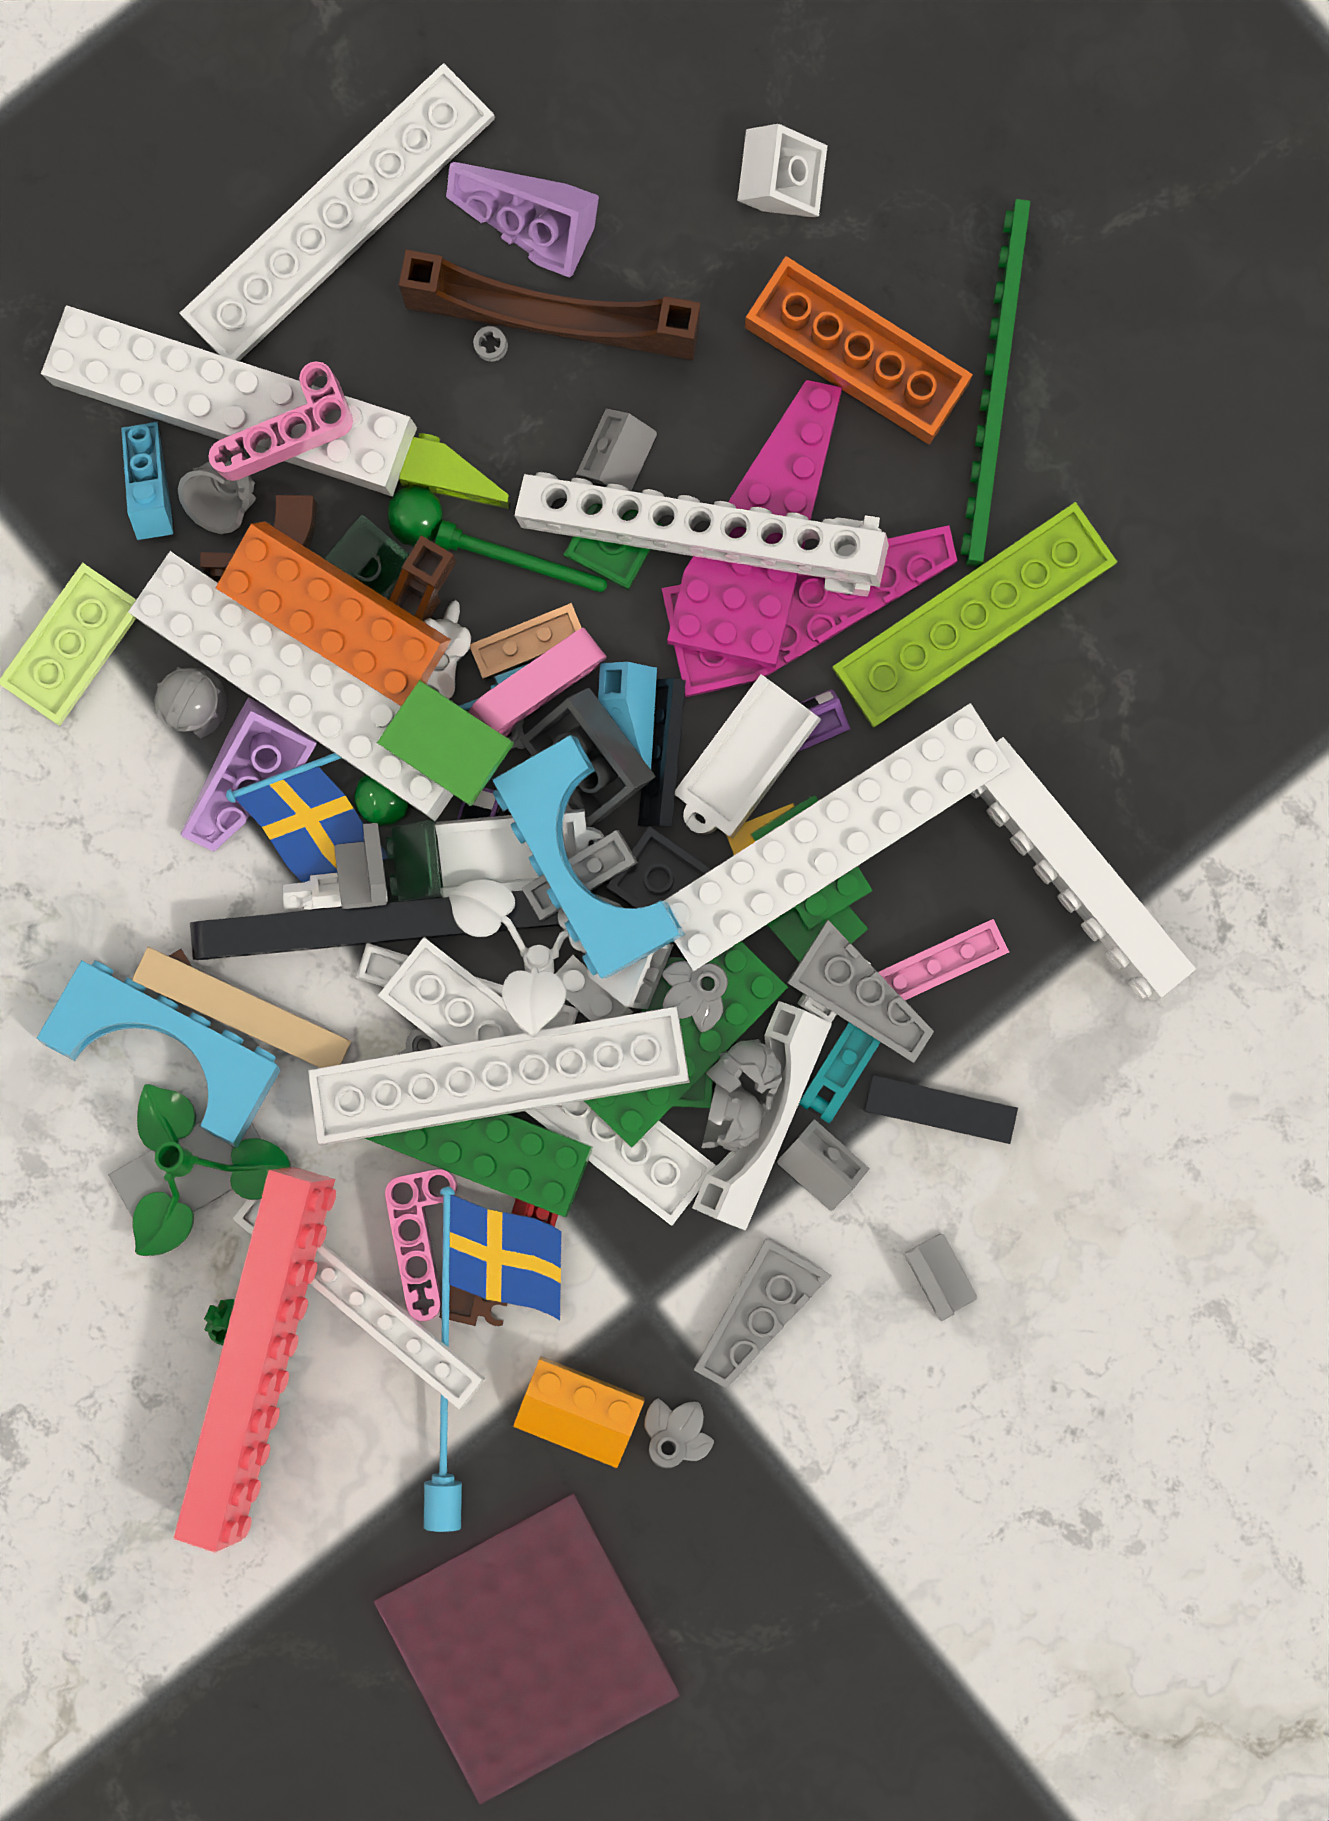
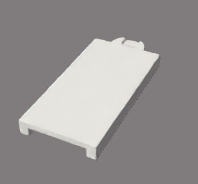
(745, 759)
(491, 851)

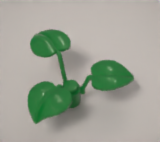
(161, 1120)

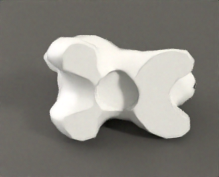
(443, 676)

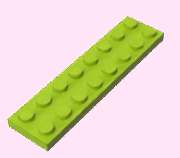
(974, 615)

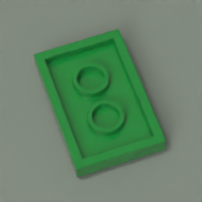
(830, 898)

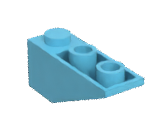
(146, 481)
(628, 696)

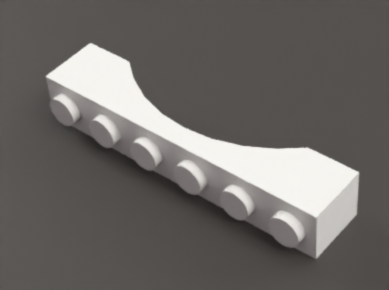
(737, 1182)

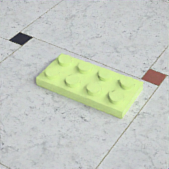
(70, 644)

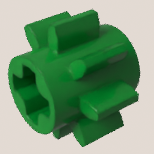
(218, 1320)

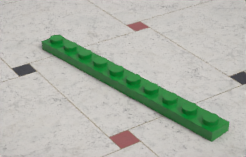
(997, 368)

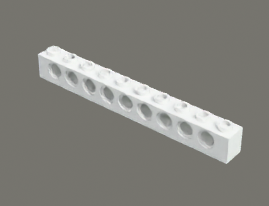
(860, 567)

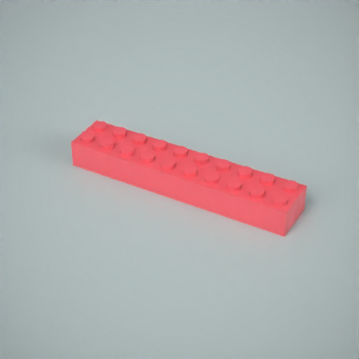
(255, 1358)

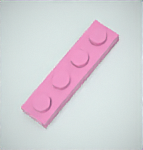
(946, 960)

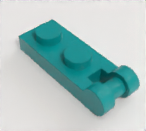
(840, 1071)

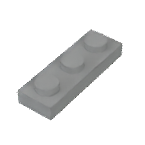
(592, 866)

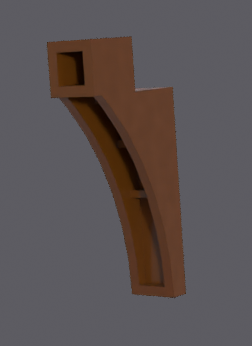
(422, 579)

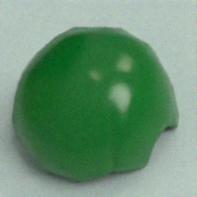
(413, 514)
(378, 803)

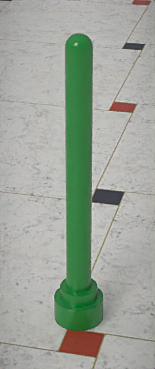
(453, 538)

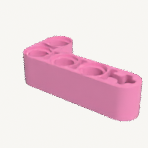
(279, 428)
(538, 682)
(422, 1245)

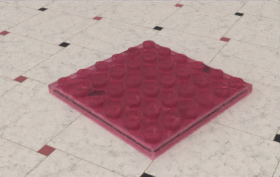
(526, 1648)

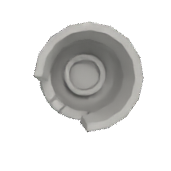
(213, 500)
(191, 701)
(752, 1067)
(733, 1119)

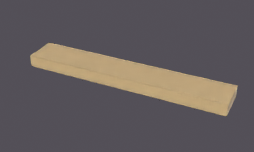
(240, 1010)

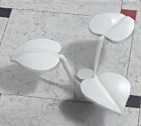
(528, 995)

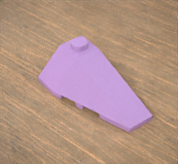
(537, 214)
(254, 750)

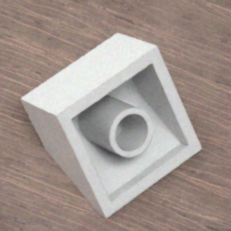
(782, 171)

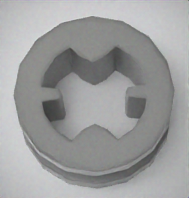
(482, 351)

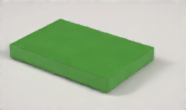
(445, 743)

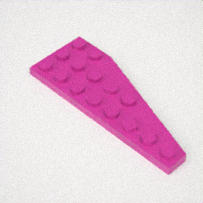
(742, 607)
(820, 614)

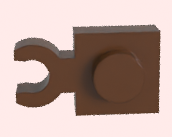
(466, 1308)

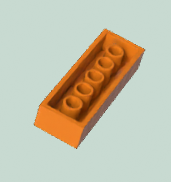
(857, 350)
(332, 612)

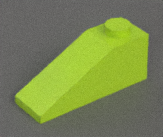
(447, 473)

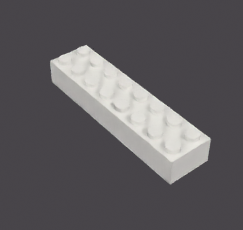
(1084, 879)

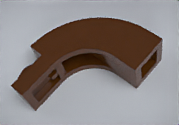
(293, 517)

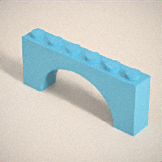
(537, 800)
(102, 1004)

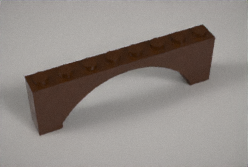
(653, 326)

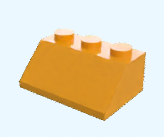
(579, 1412)

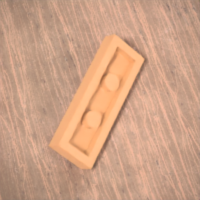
(524, 641)

